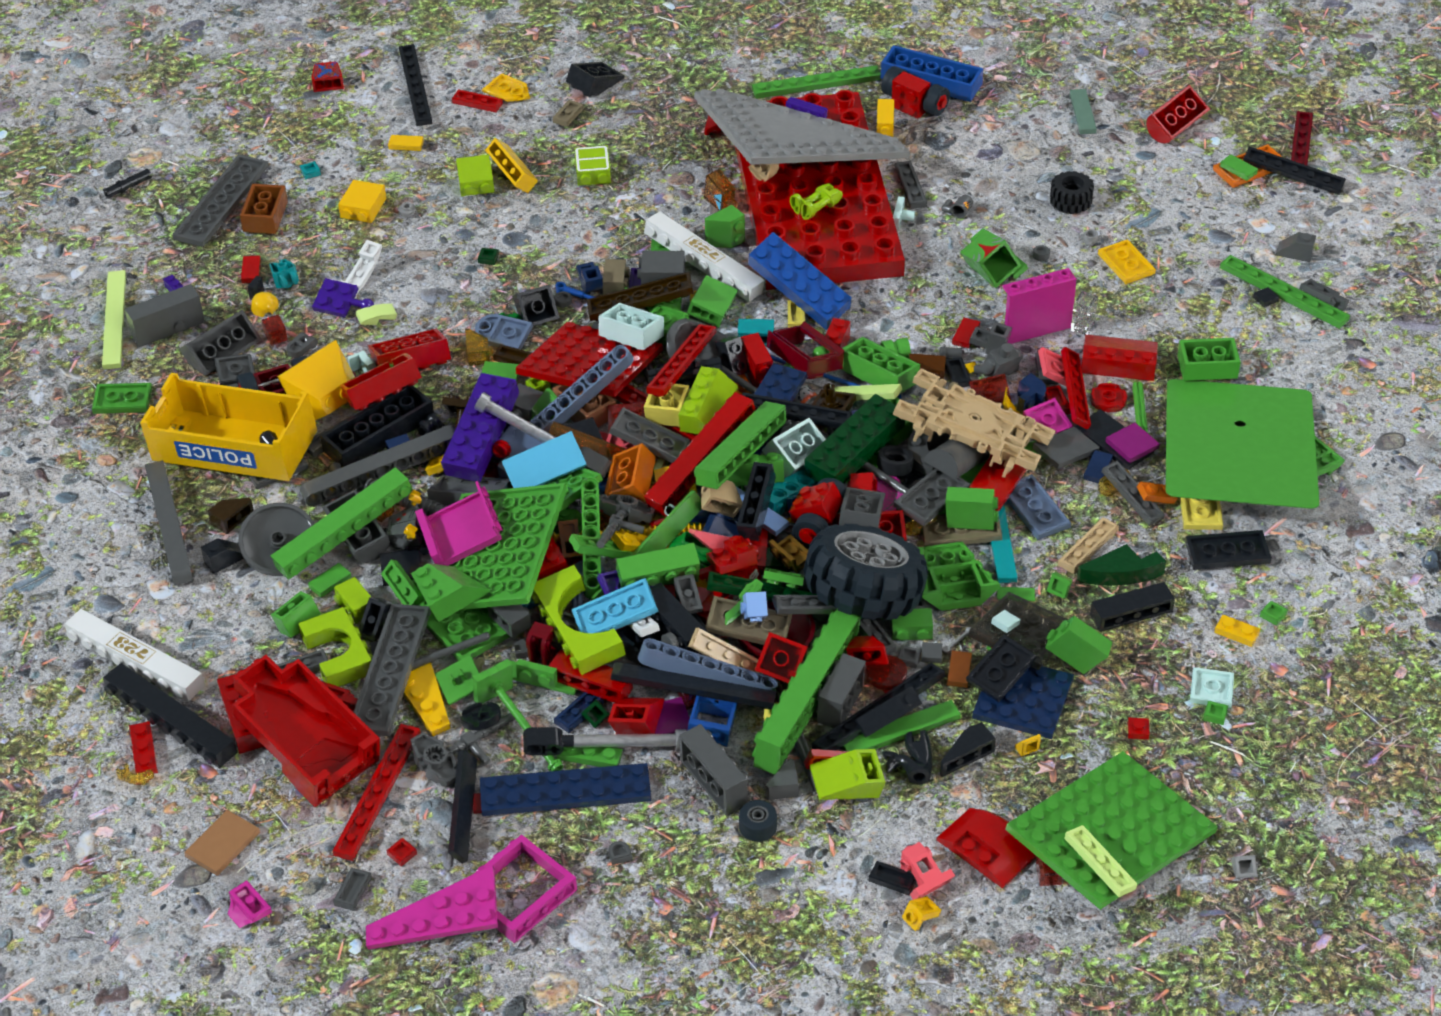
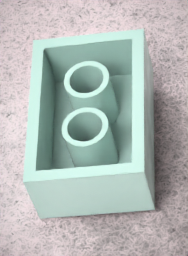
(631, 326)
(795, 445)

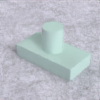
(901, 214)

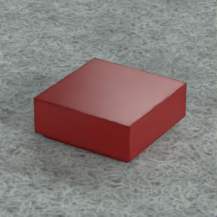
(401, 852)

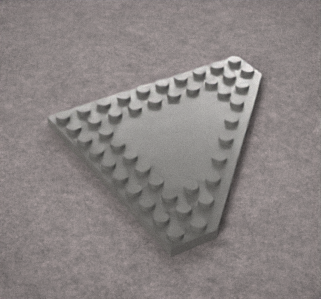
(784, 135)

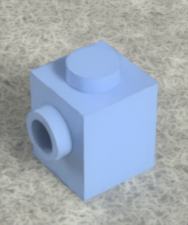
(754, 606)

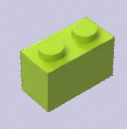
(352, 597)

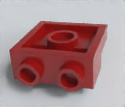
(735, 555)

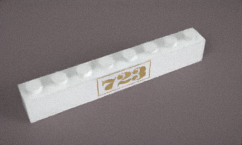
(704, 256)
(135, 654)

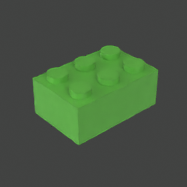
(1208, 359)

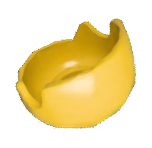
(264, 303)

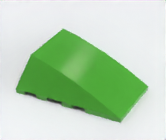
(956, 577)

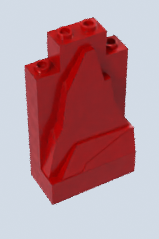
(304, 727)

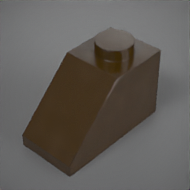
(230, 513)

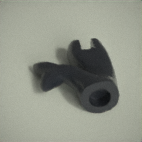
(920, 766)

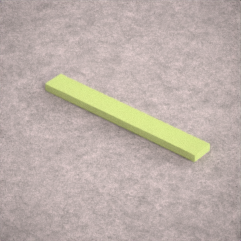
(114, 320)

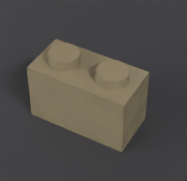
(615, 275)

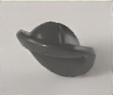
(680, 332)

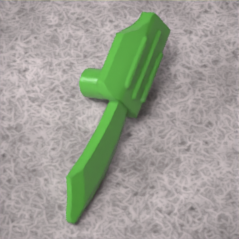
(732, 614)

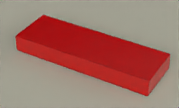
(477, 101)

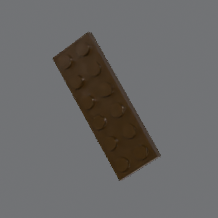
(643, 295)

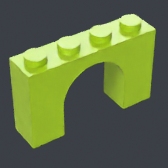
(338, 626)

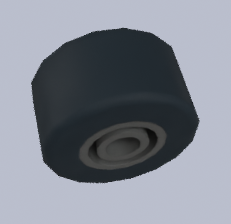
(758, 820)

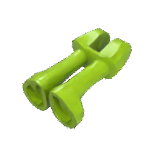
(824, 194)

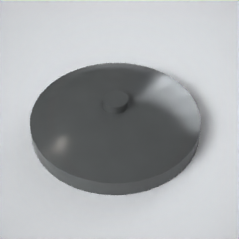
(268, 531)

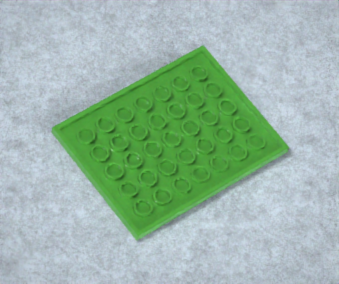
(515, 561)
(1126, 812)

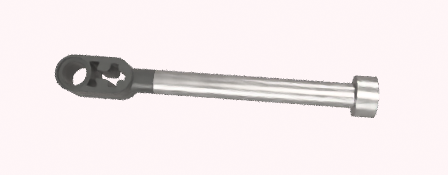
(594, 460)

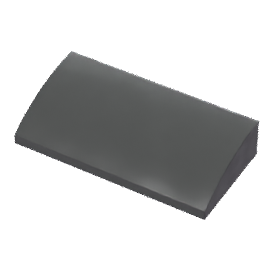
(449, 489)

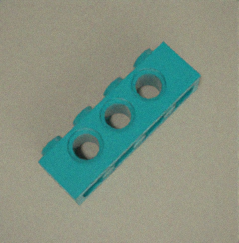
(788, 488)

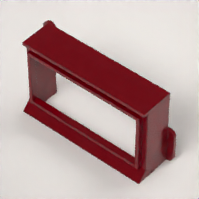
(783, 342)

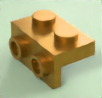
(790, 552)

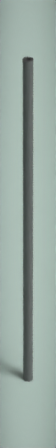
(868, 466)

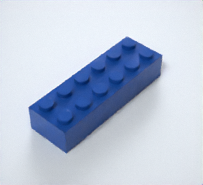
(959, 78)
(799, 280)

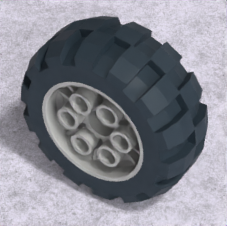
(865, 571)

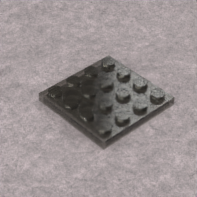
(1030, 633)

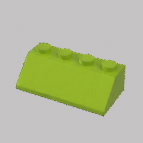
(705, 399)

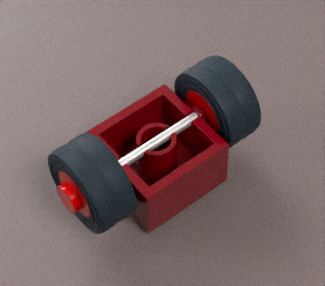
(267, 379)

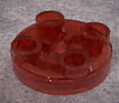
(887, 676)

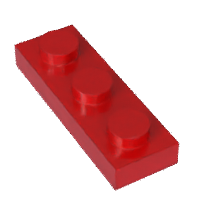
(143, 747)

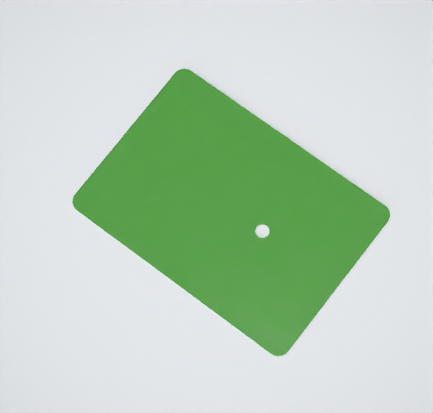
(1254, 464)

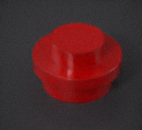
(501, 449)

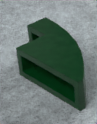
(1121, 568)

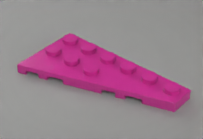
(455, 910)

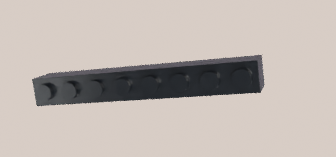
(170, 715)

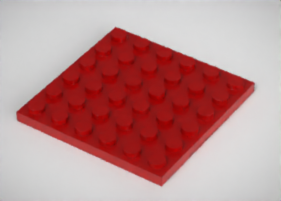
(575, 351)

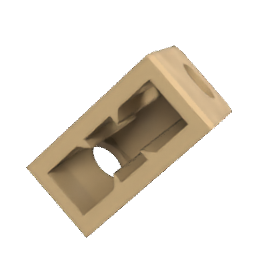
(721, 500)

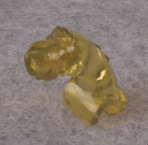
(913, 527)
(136, 779)

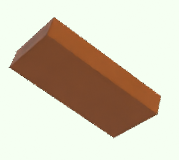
(959, 668)

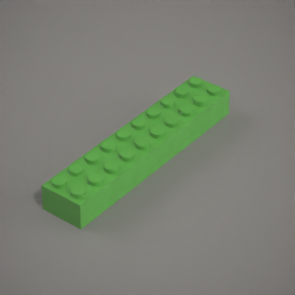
(799, 700)

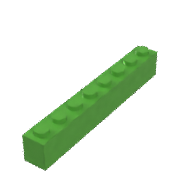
(740, 445)
(341, 523)

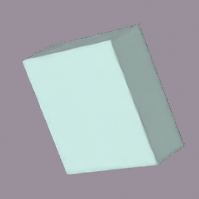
(1005, 621)

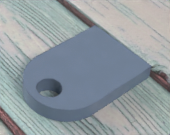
(504, 330)

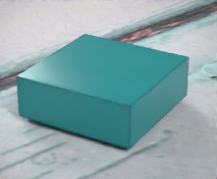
(310, 170)

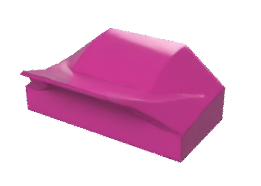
(247, 905)

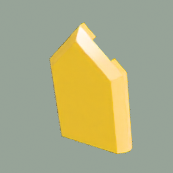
(507, 88)

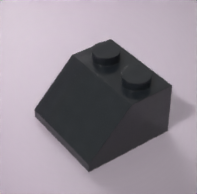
(536, 305)

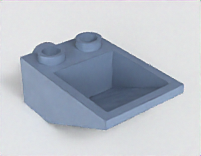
(517, 440)

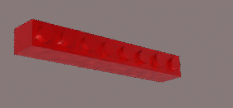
(680, 475)

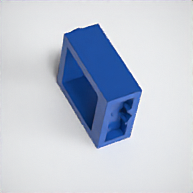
(720, 732)

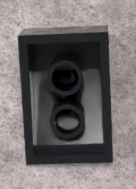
(592, 77)

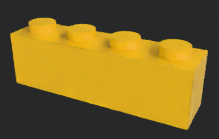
(511, 165)

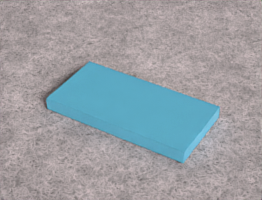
(545, 462)
(616, 608)

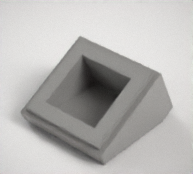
(1244, 866)

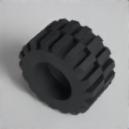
(1071, 192)

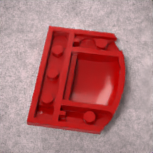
(985, 844)

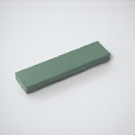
(1083, 111)

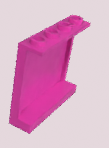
(1040, 305)
(460, 528)

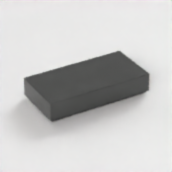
(352, 889)

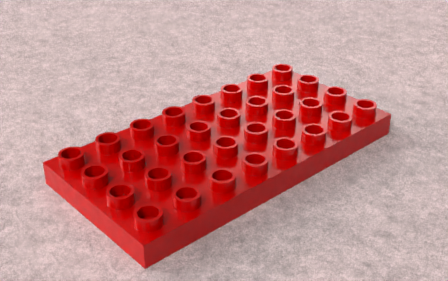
(843, 242)

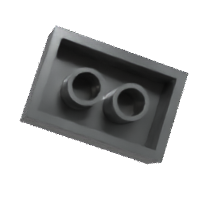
(840, 690)

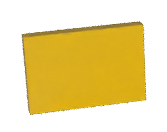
(1126, 261)

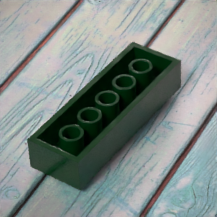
(854, 441)

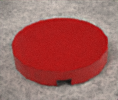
(1108, 397)

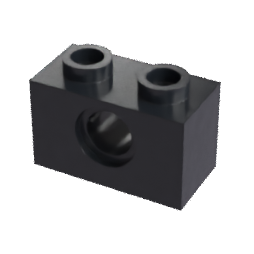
(732, 354)

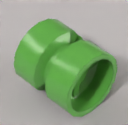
(900, 346)

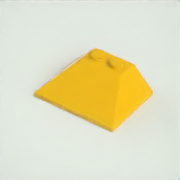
(321, 378)

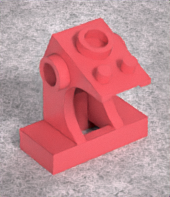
(926, 881)

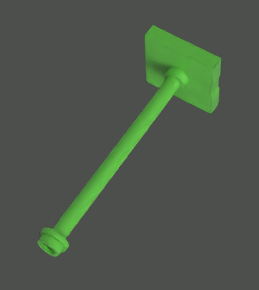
(495, 683)

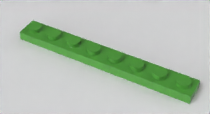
(816, 82)

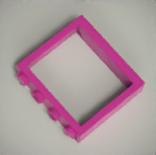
(547, 902)

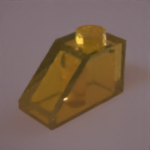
(477, 348)

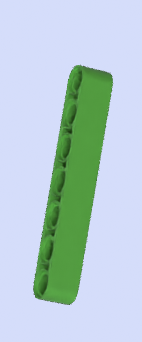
(590, 496)

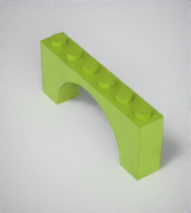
(585, 649)

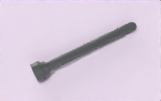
(451, 649)

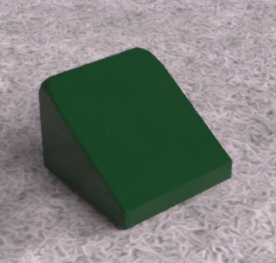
(596, 713)

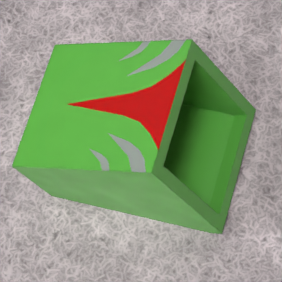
(991, 258)

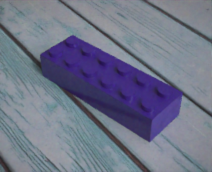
(477, 431)

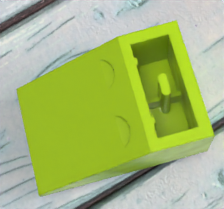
(849, 776)

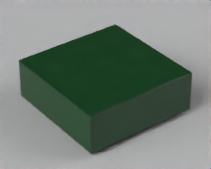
(488, 256)

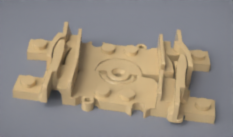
(974, 422)

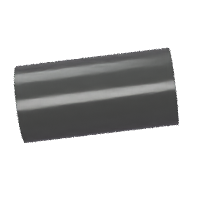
(955, 458)
(366, 542)

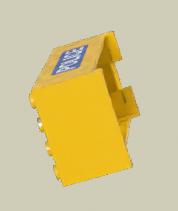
(225, 428)

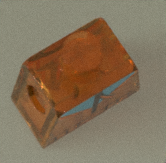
(719, 190)

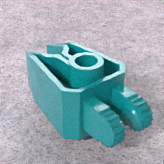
(284, 274)

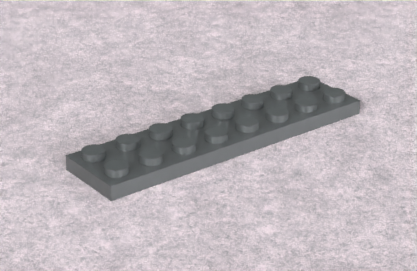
(220, 200)
(391, 666)

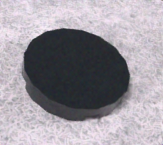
(480, 716)

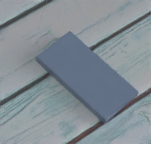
(1037, 508)

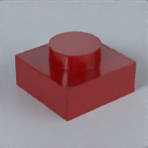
(1138, 728)

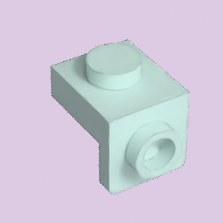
(361, 361)

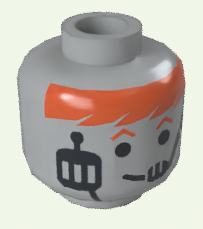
(805, 395)

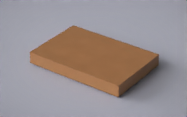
(222, 842)

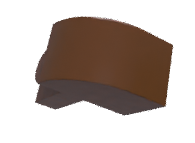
(567, 528)

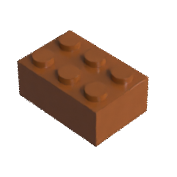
(264, 208)

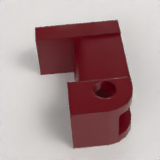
(539, 643)

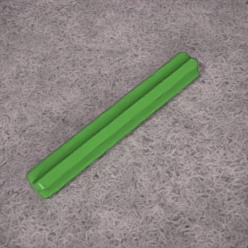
(1139, 405)

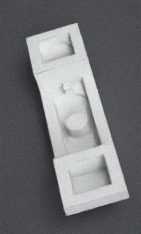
(365, 265)

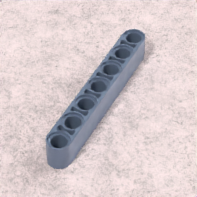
(584, 384)
(682, 661)

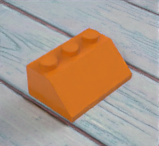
(631, 472)

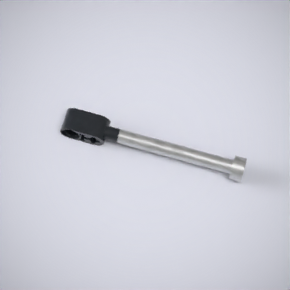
(551, 740)

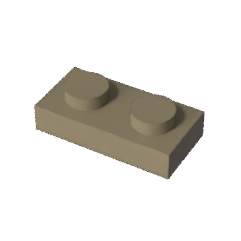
(568, 113)

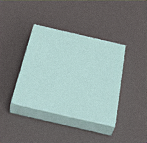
(1211, 686)

